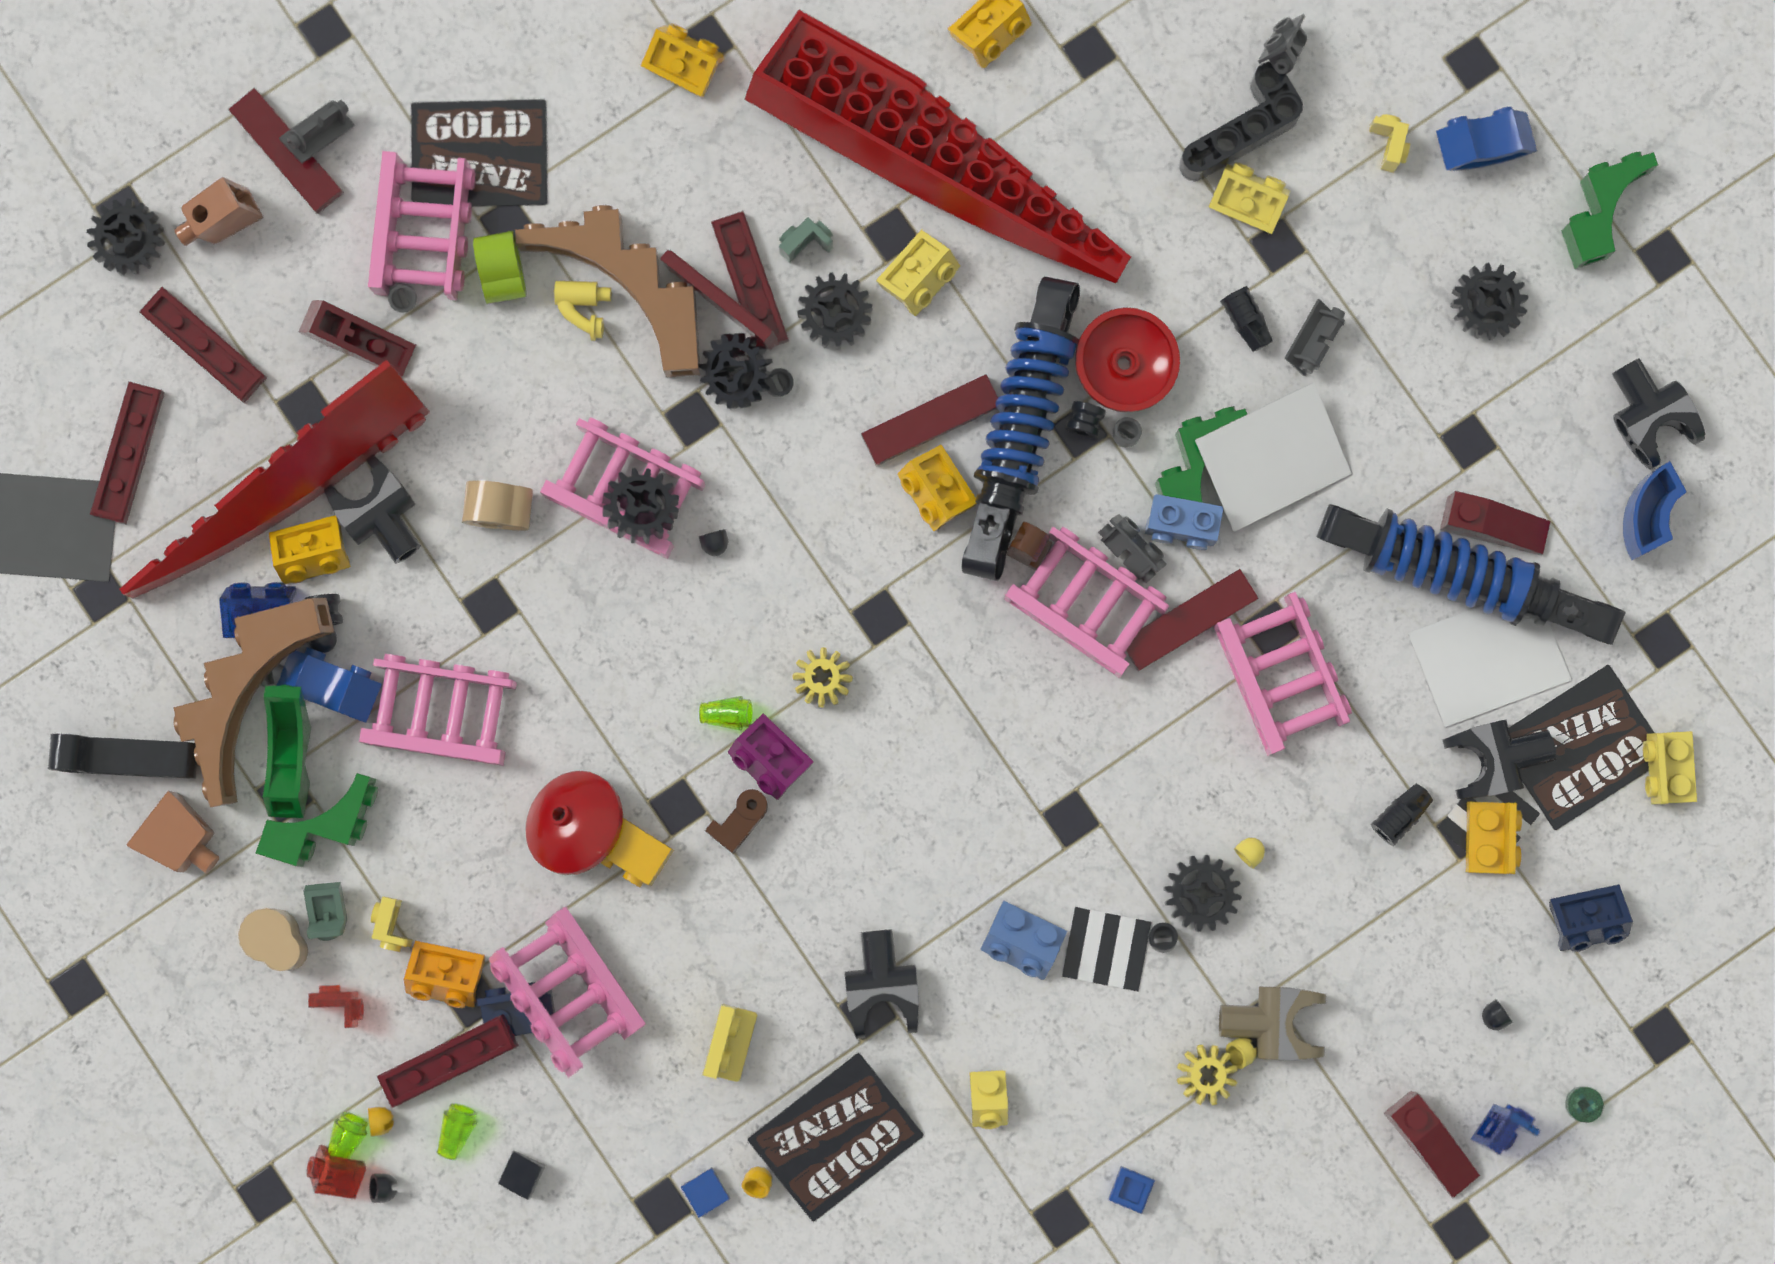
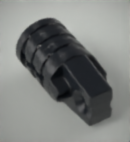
(1247, 318)
(1402, 814)

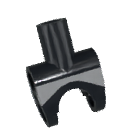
(1652, 409)
(378, 513)
(1501, 757)
(881, 982)

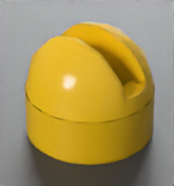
(380, 1120)
(757, 1182)

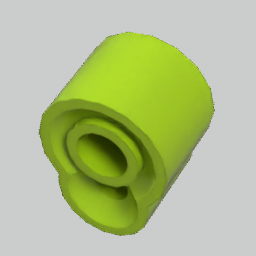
(499, 267)

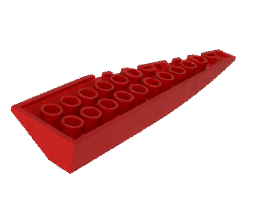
(914, 140)

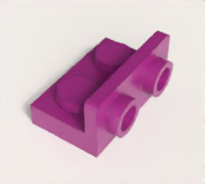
(769, 757)

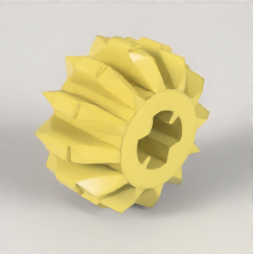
(818, 688)
(1219, 1074)

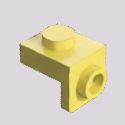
(1396, 147)
(385, 918)
(989, 1099)

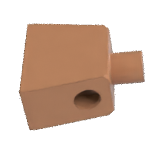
(218, 213)
(175, 836)

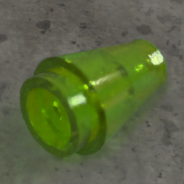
(727, 713)
(456, 1128)
(347, 1135)

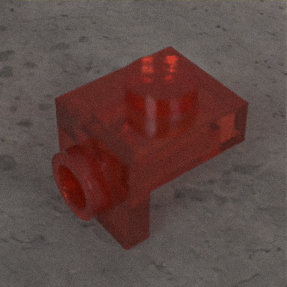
(333, 997)
(335, 1174)

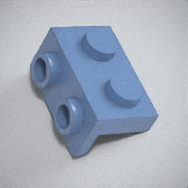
(1184, 521)
(1023, 941)

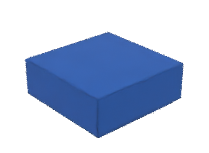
(1131, 1189)
(705, 1192)

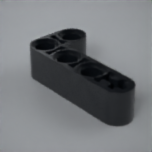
(1237, 130)
(122, 756)

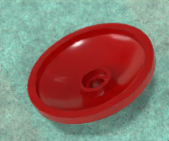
(1140, 340)
(587, 829)

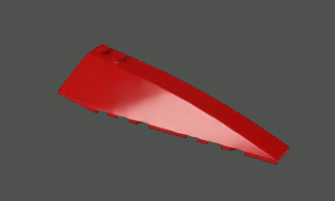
(353, 429)

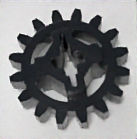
(124, 251)
(820, 307)
(1500, 308)
(725, 358)
(642, 511)
(1203, 876)

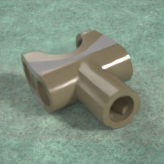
(1272, 1023)

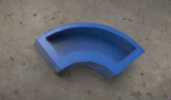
(1486, 140)
(1649, 511)
(330, 685)

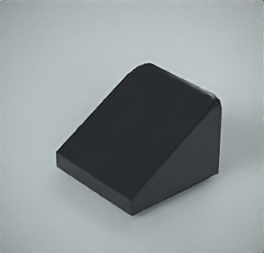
(521, 1175)

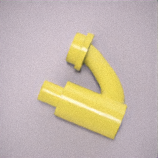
(581, 293)

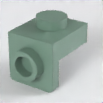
(797, 239)
(325, 910)

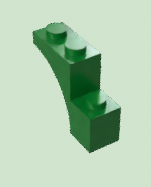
(1590, 236)
(1187, 483)
(288, 742)
(341, 823)

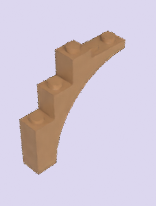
(637, 270)
(233, 680)

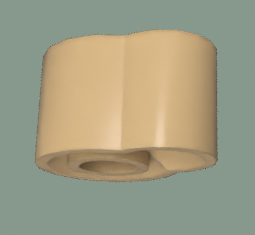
(497, 505)
(273, 938)

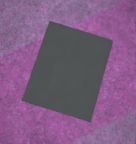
(50, 529)

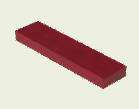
(265, 128)
(748, 272)
(719, 299)
(203, 344)
(930, 420)
(127, 453)
(1190, 619)
(447, 1061)

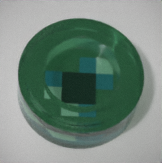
(1584, 1104)

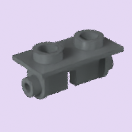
(1285, 44)
(317, 130)
(1309, 345)
(1143, 555)

